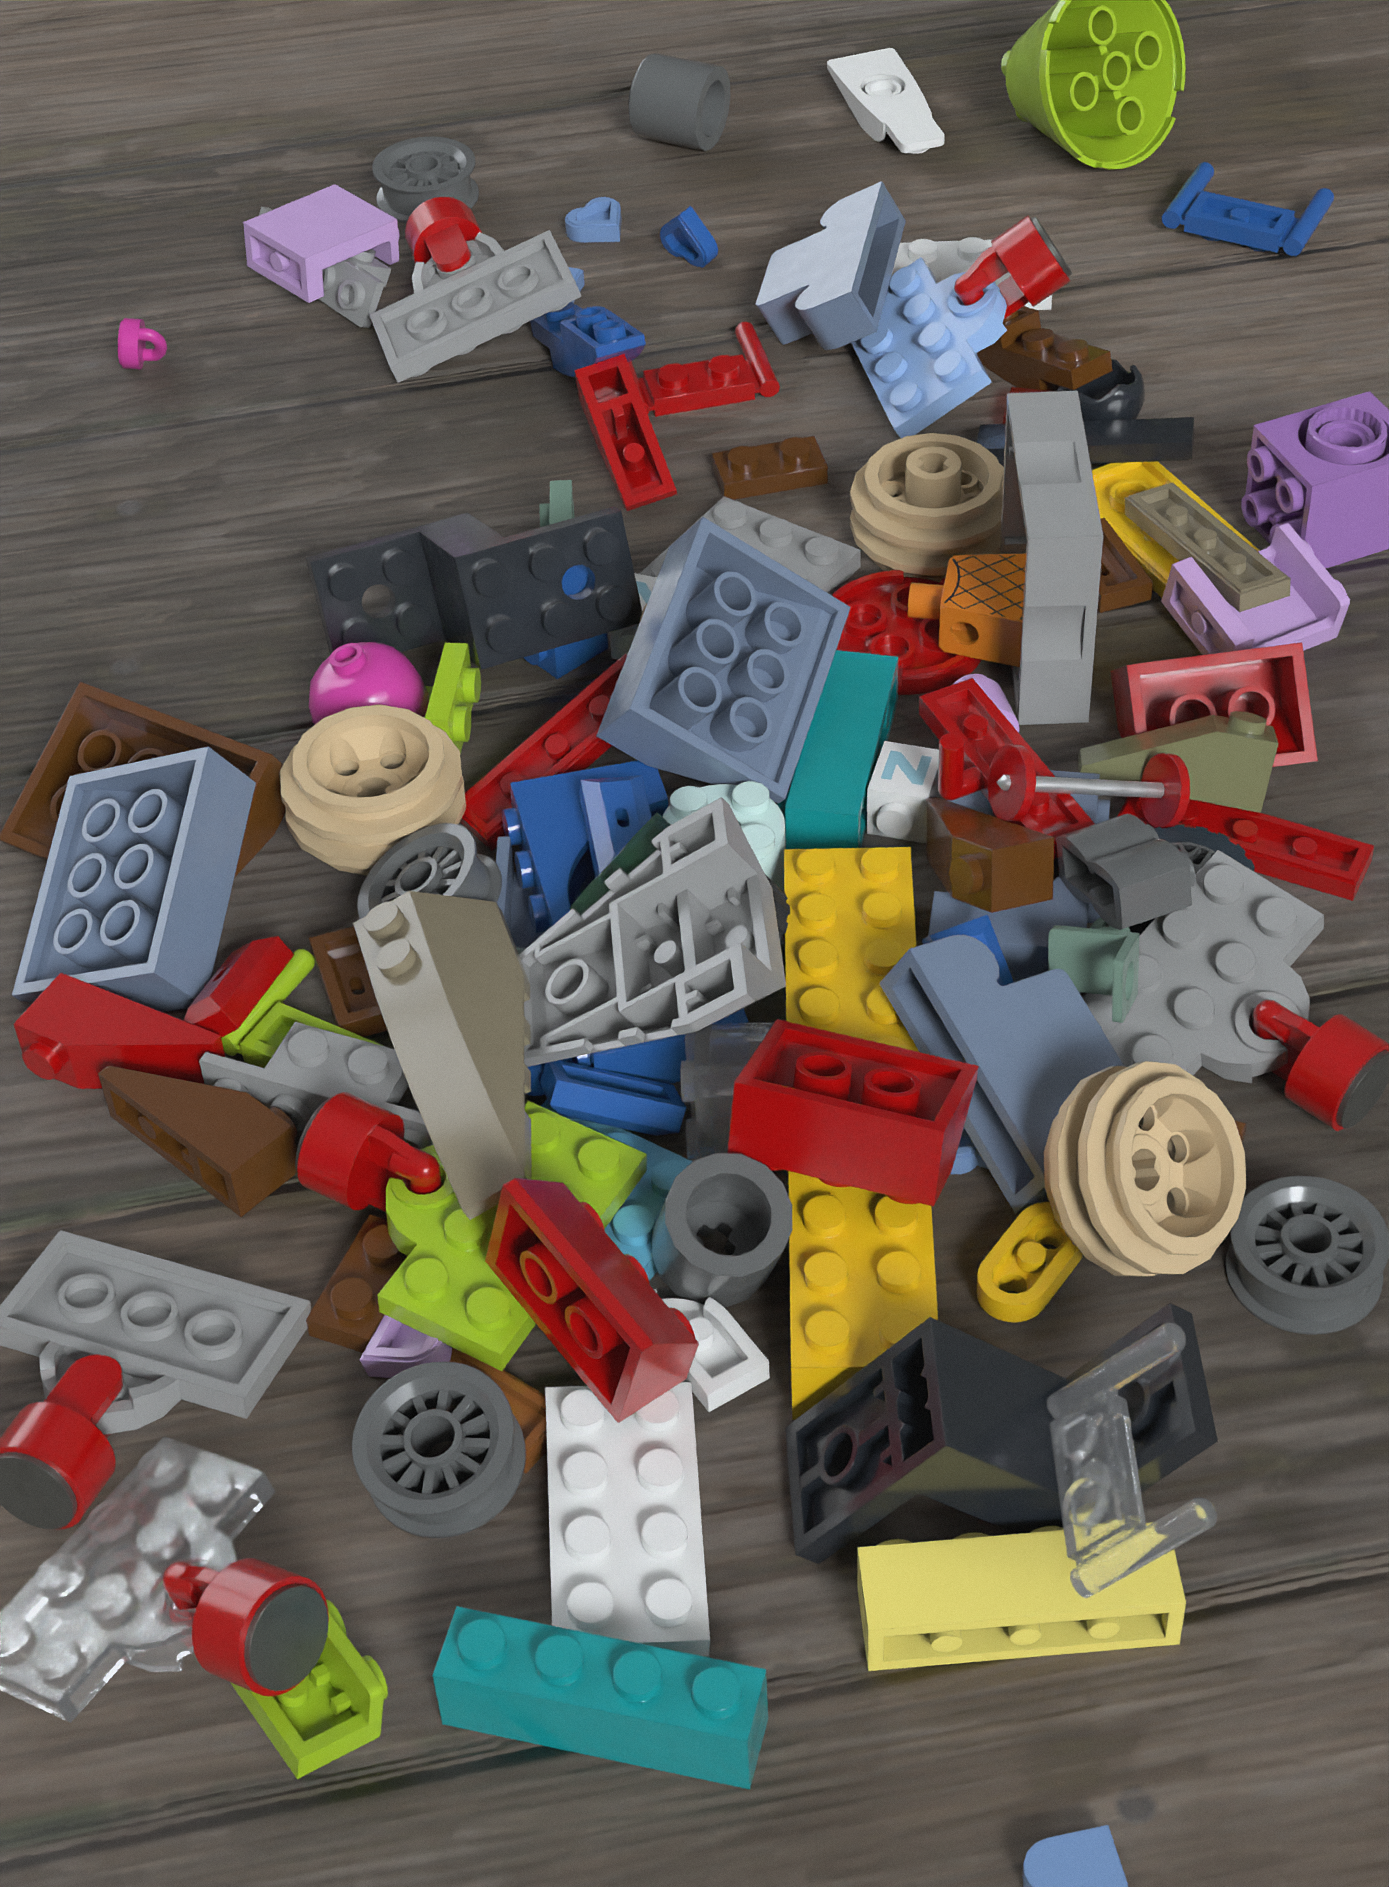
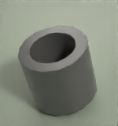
(679, 101)
(728, 1197)

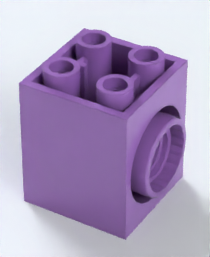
(1324, 478)

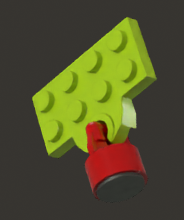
(444, 1284)

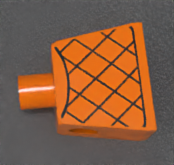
(976, 606)

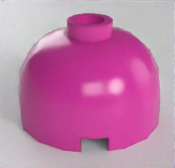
(366, 677)

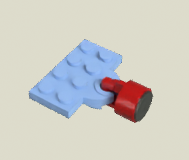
(931, 330)

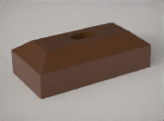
(1121, 576)
(343, 972)

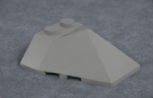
(661, 949)

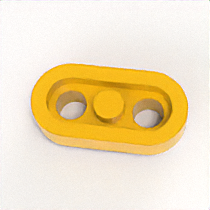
(1025, 1266)

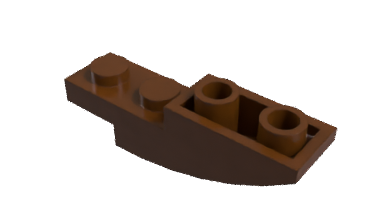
(1042, 360)

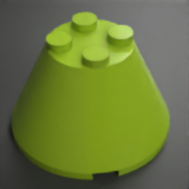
(1099, 78)

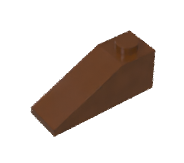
(988, 858)
(207, 1132)

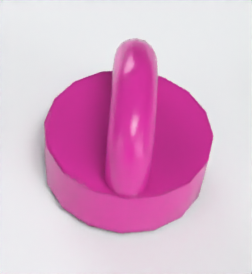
(132, 344)

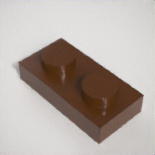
(769, 468)
(349, 1305)

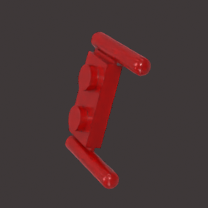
(710, 382)

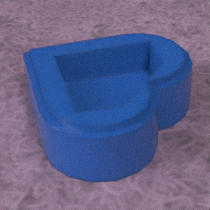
(689, 238)

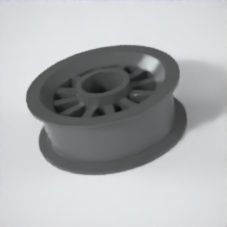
(422, 171)
(432, 861)
(1307, 1255)
(396, 1469)

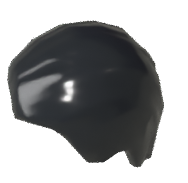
(1113, 395)

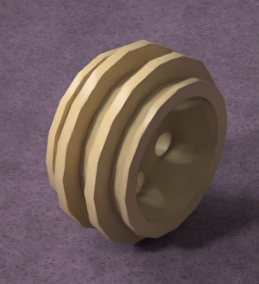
(927, 503)
(368, 783)
(1147, 1194)

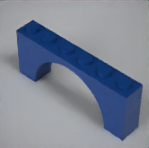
(559, 866)

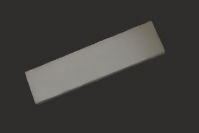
(1191, 531)

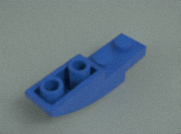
(586, 337)

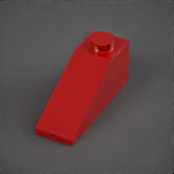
(624, 432)
(83, 1029)

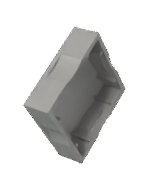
(1056, 522)

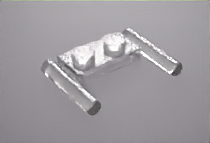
(1100, 1474)

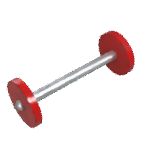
(1162, 790)

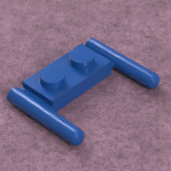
(1243, 221)

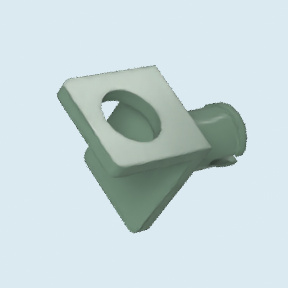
(1098, 962)

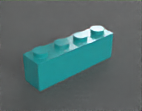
(840, 753)
(602, 1697)

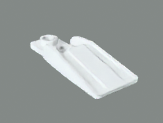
(886, 99)

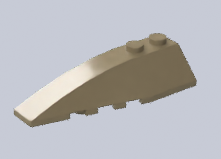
(459, 1031)

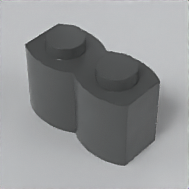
(1125, 871)

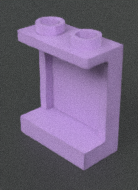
(315, 233)
(1306, 616)

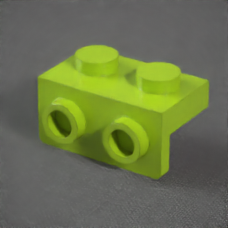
(454, 693)
(327, 1712)

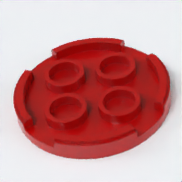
(881, 626)

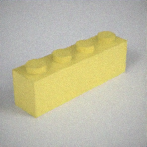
(1004, 1601)

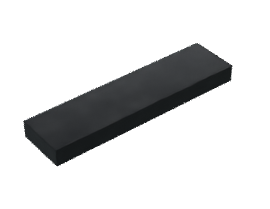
(1118, 440)

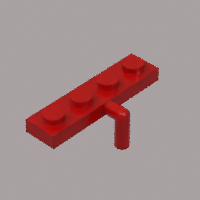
(969, 737)

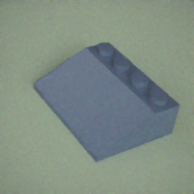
(724, 665)
(139, 879)

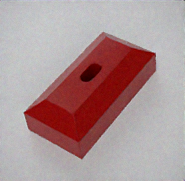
(238, 985)

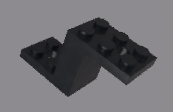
(480, 588)
(972, 1433)

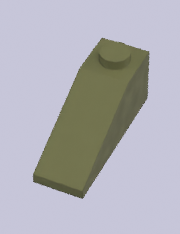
(1224, 757)

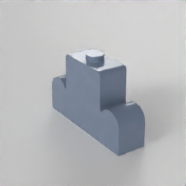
(835, 277)
(1024, 1036)

